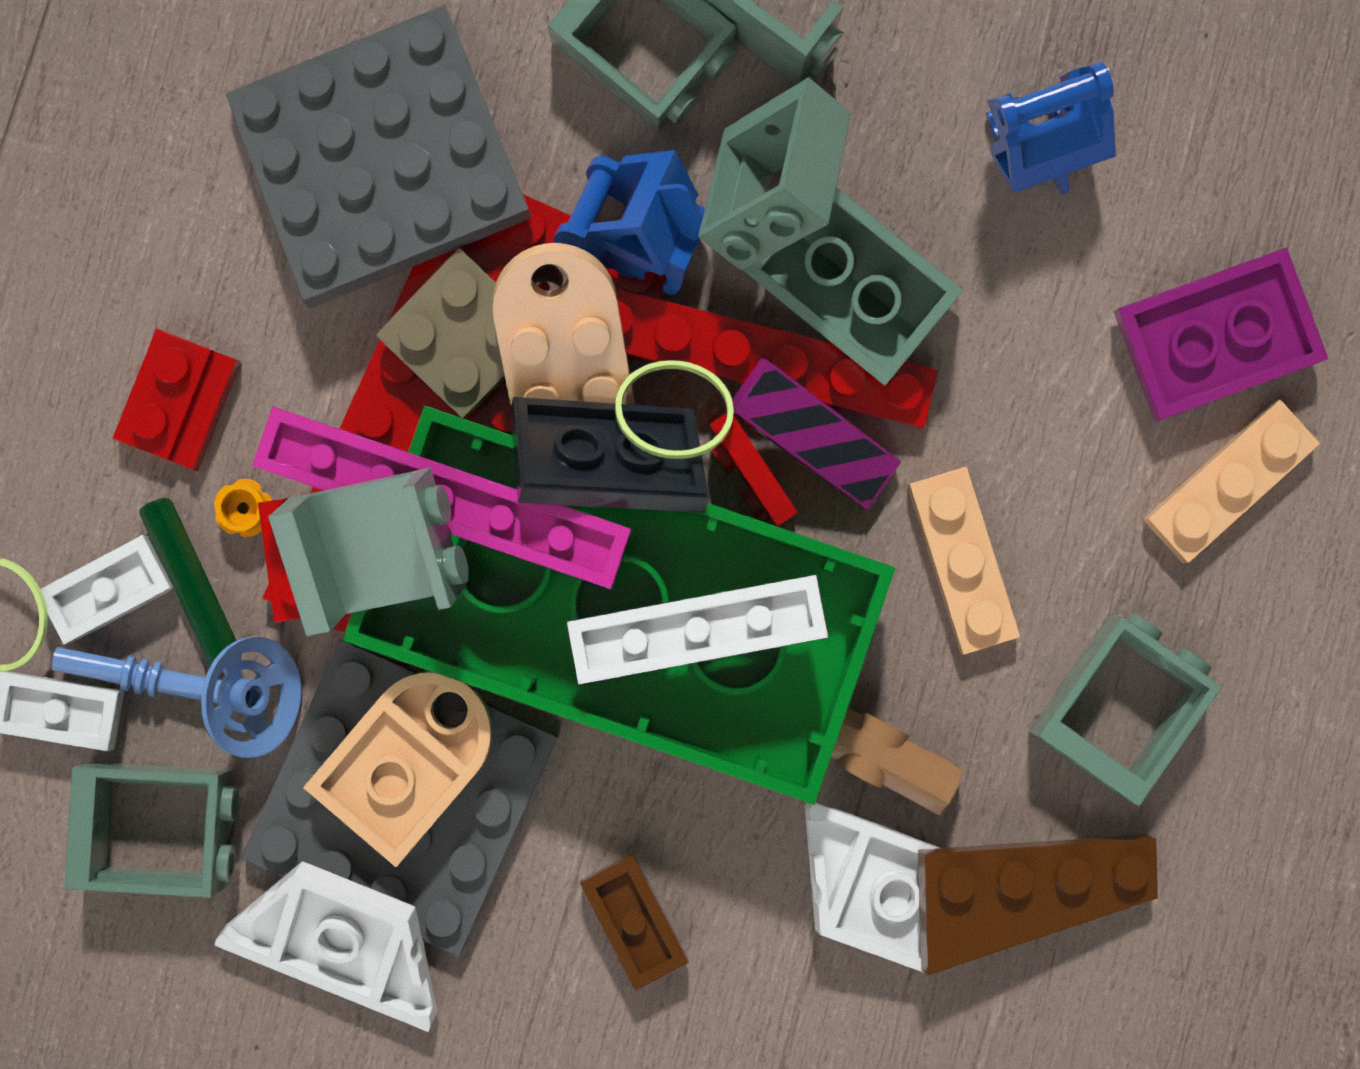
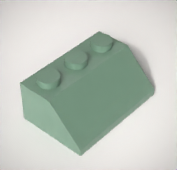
(859, 288)

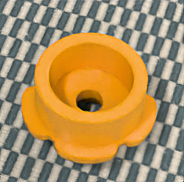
(227, 506)

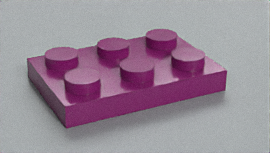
(1220, 334)

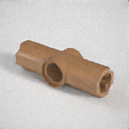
(887, 758)

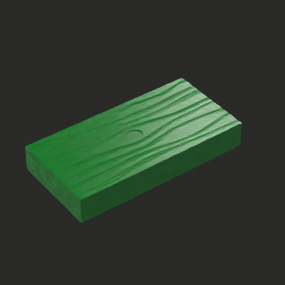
(745, 714)

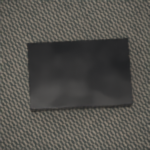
(582, 458)

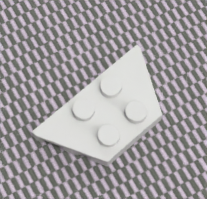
(865, 884)
(340, 942)

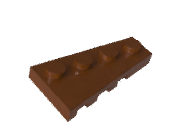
(1017, 892)

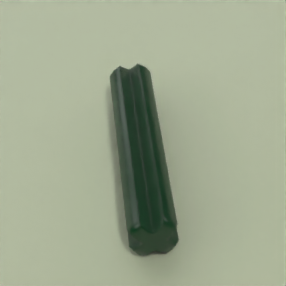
(187, 577)

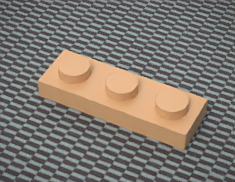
(1231, 481)
(963, 560)

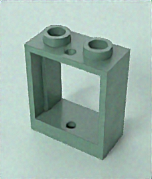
(580, 18)
(741, 214)
(1184, 667)
(90, 829)

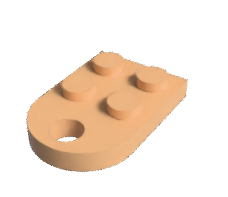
(560, 339)
(403, 764)

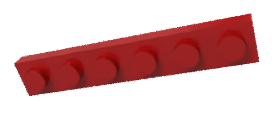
(733, 347)

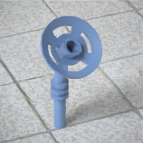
(231, 693)

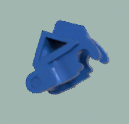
(1073, 139)
(657, 219)

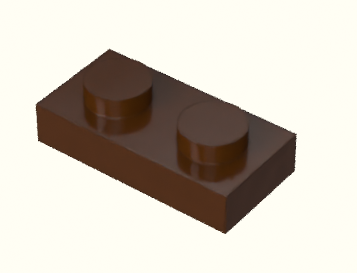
(634, 921)

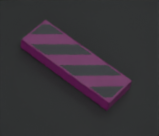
(814, 434)

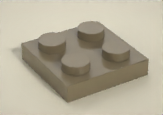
(450, 335)

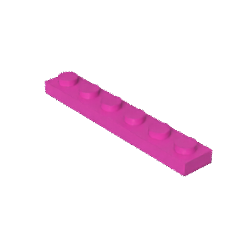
(479, 507)

